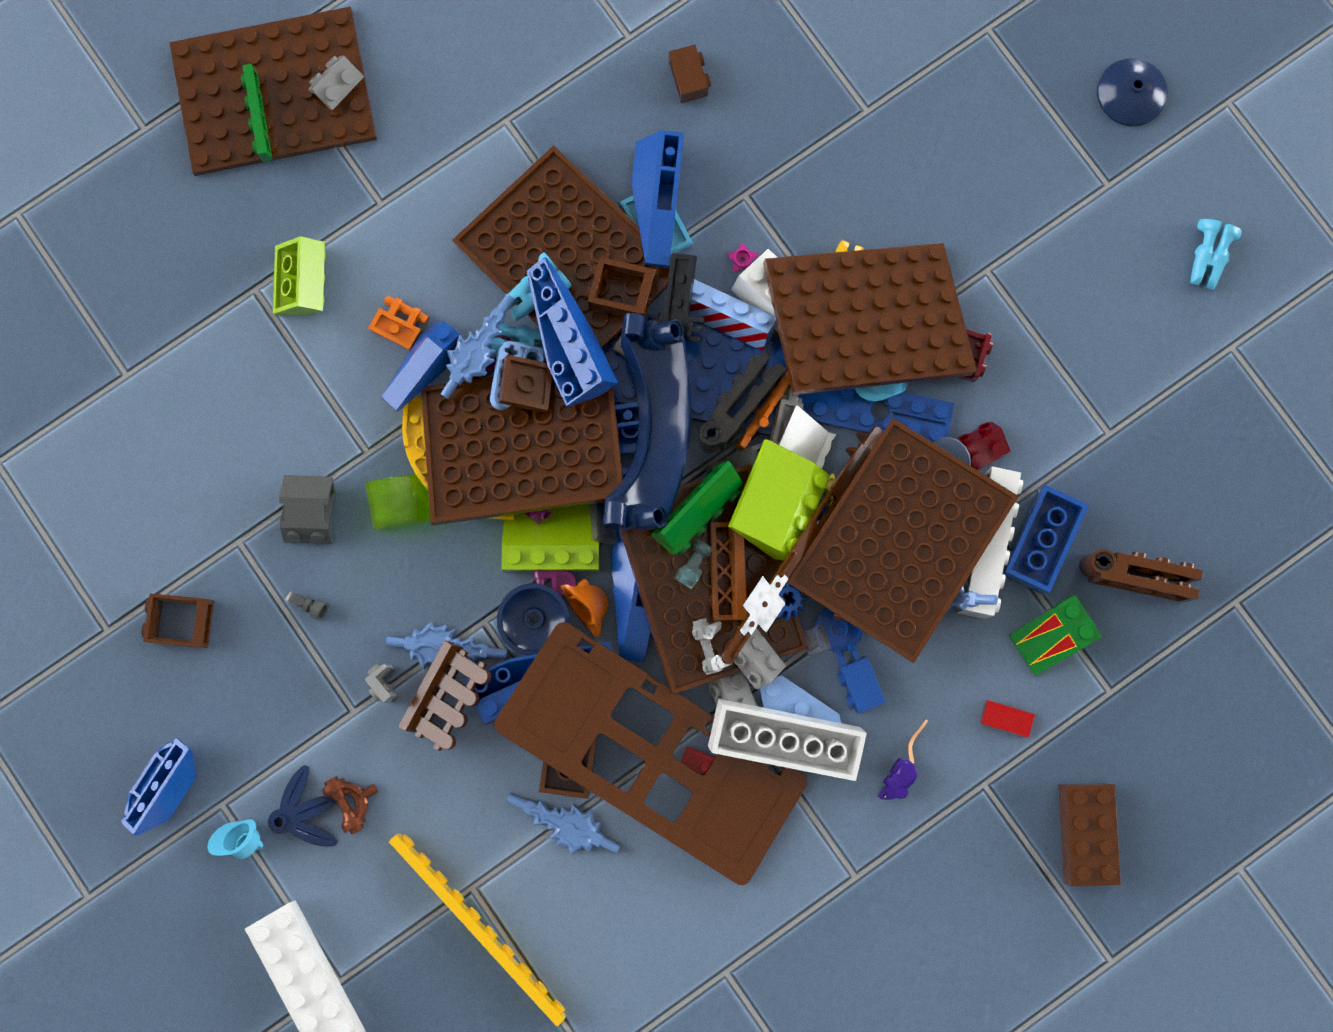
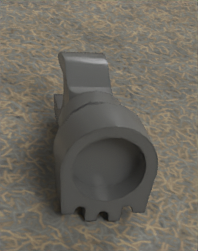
(317, 609)

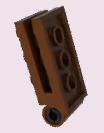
(1111, 571)

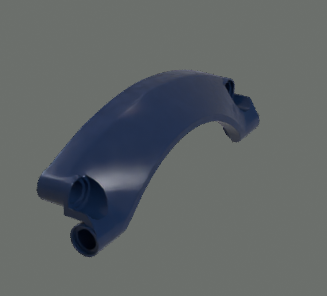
(663, 391)

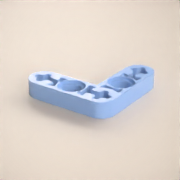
(518, 350)

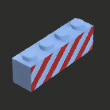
(732, 316)

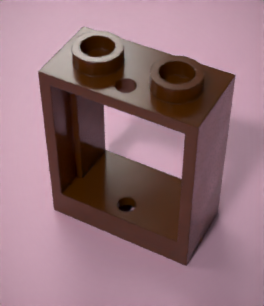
(645, 295)
(201, 627)

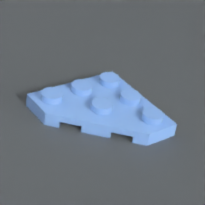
(790, 698)

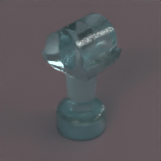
(690, 572)

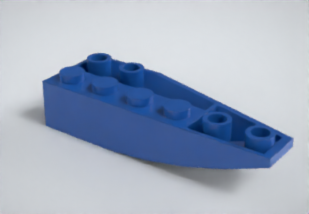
(655, 193)
(567, 339)
(631, 619)
(503, 682)

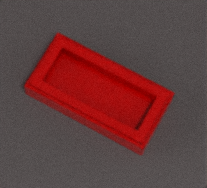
(1007, 718)

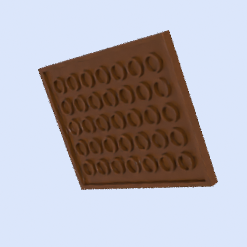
(286, 60)
(574, 224)
(868, 318)
(516, 457)
(903, 540)
(674, 606)

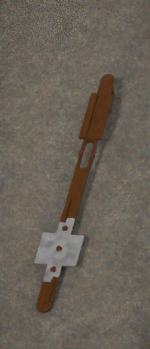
(764, 602)

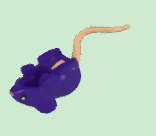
(902, 774)

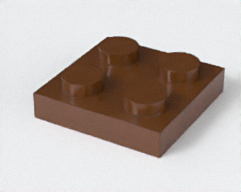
(525, 384)

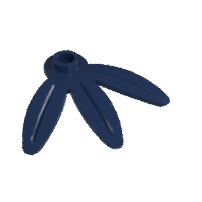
(294, 815)

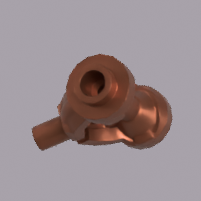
(352, 819)

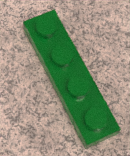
(254, 104)

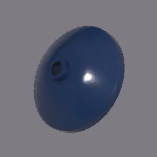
(1125, 102)
(515, 611)

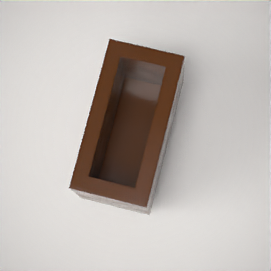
(688, 73)

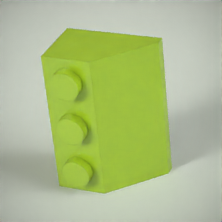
(299, 277)

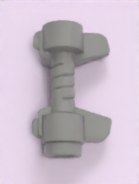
(704, 632)

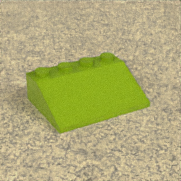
(778, 500)
(555, 544)

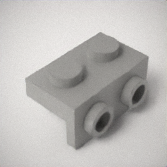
(335, 82)
(759, 661)
(380, 688)
(732, 688)

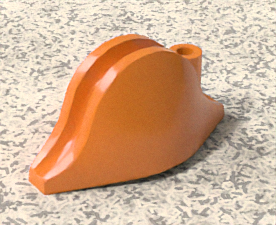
(588, 603)

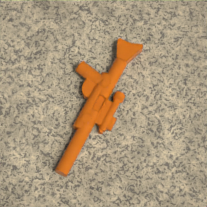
(763, 413)

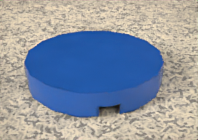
(838, 631)

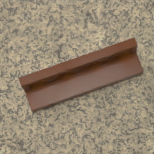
(736, 575)

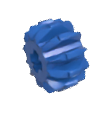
(794, 603)

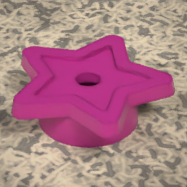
(742, 252)

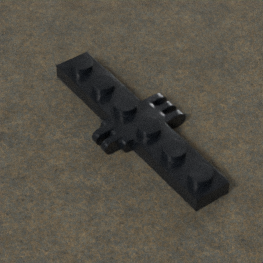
(680, 296)

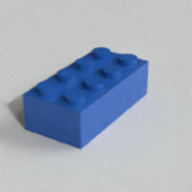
(1044, 539)

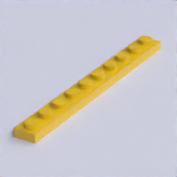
(485, 935)

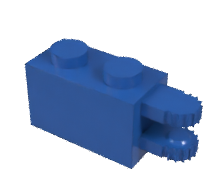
(859, 680)

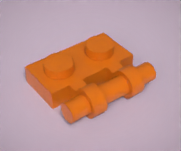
(395, 329)

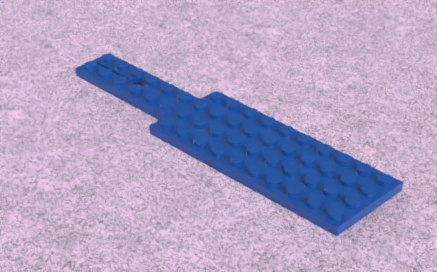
(721, 358)

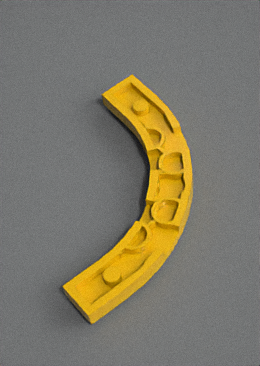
(415, 442)

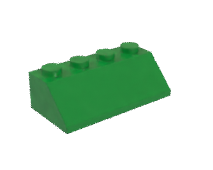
(698, 508)

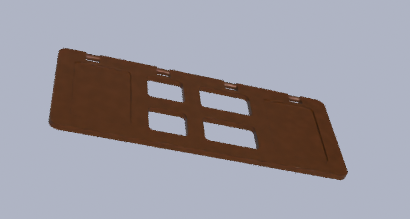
(570, 701)

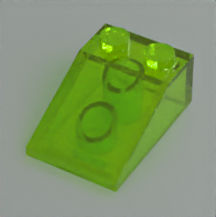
(397, 502)

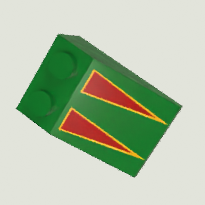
(1055, 635)

